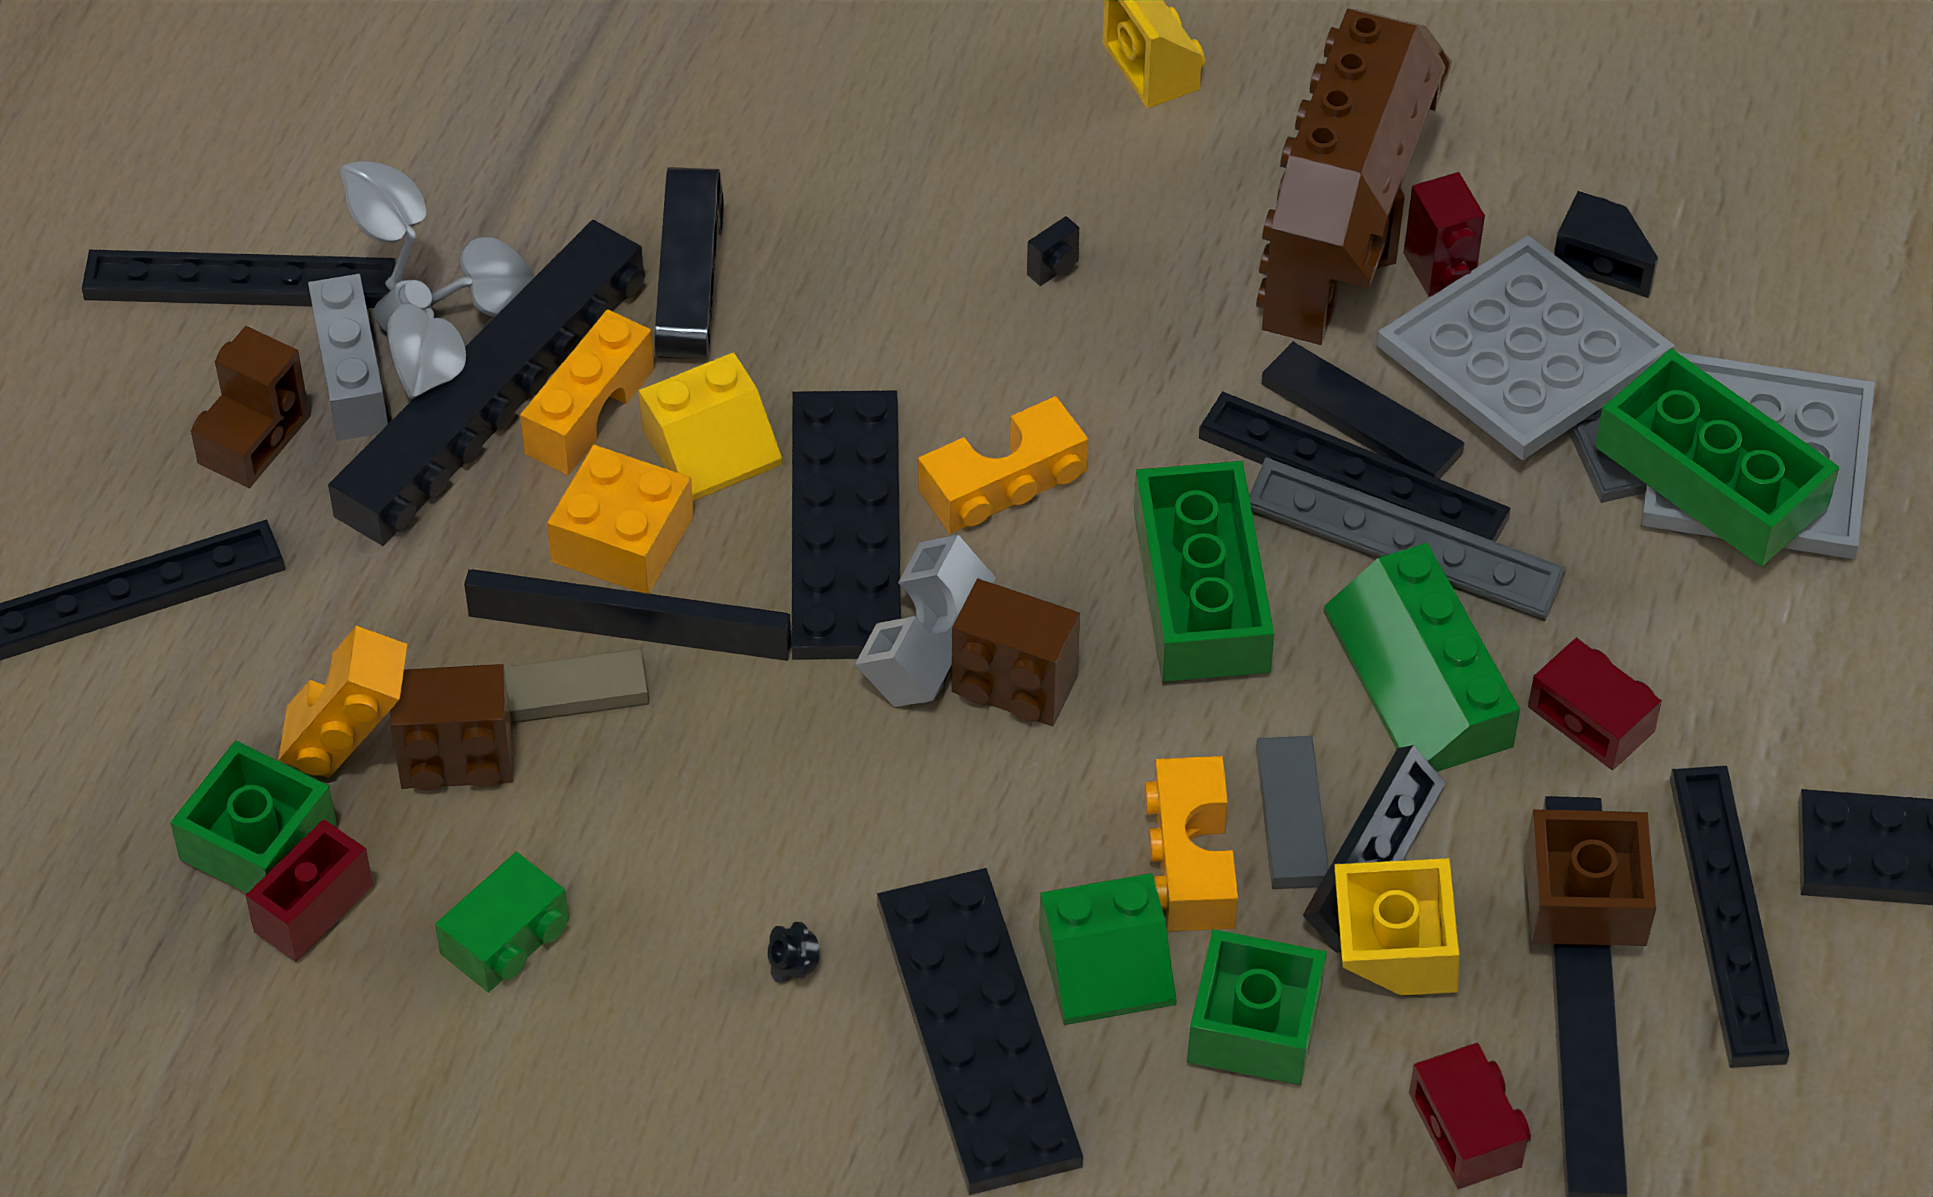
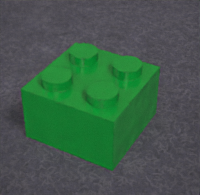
(248, 816)
(1256, 1007)

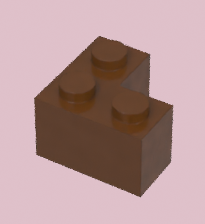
(258, 407)

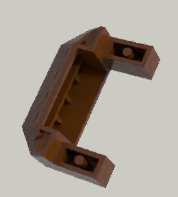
(1346, 167)

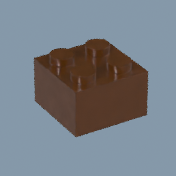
(1015, 652)
(453, 727)
(1590, 877)

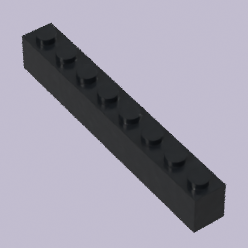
(501, 371)

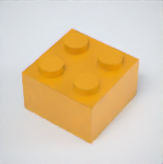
(620, 519)

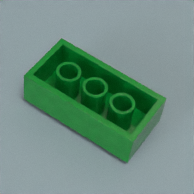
(1716, 457)
(1203, 571)

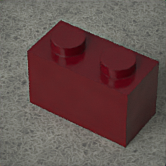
(1443, 232)
(1594, 703)
(309, 890)
(1469, 1115)

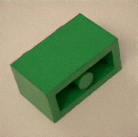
(503, 922)

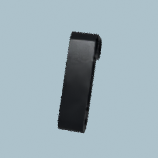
(688, 262)

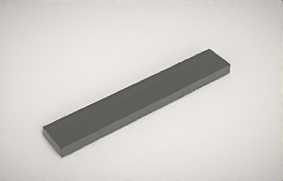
(1384, 528)

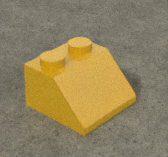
(1152, 49)
(710, 425)
(1399, 924)

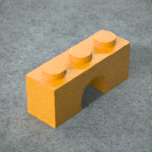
(564, 414)
(969, 487)
(332, 719)
(1195, 883)

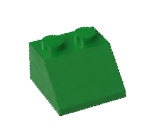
(1107, 948)

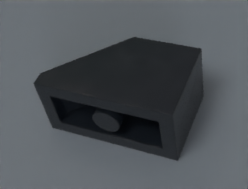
(1606, 245)

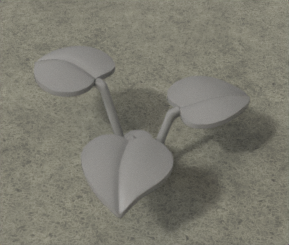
(424, 347)

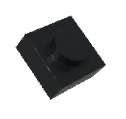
(1053, 251)

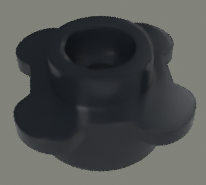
(792, 952)

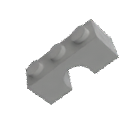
(348, 356)
(913, 654)

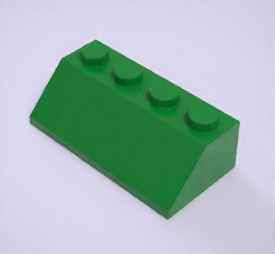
(1423, 660)

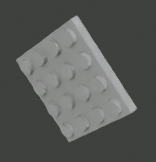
(1523, 346)
(1820, 410)

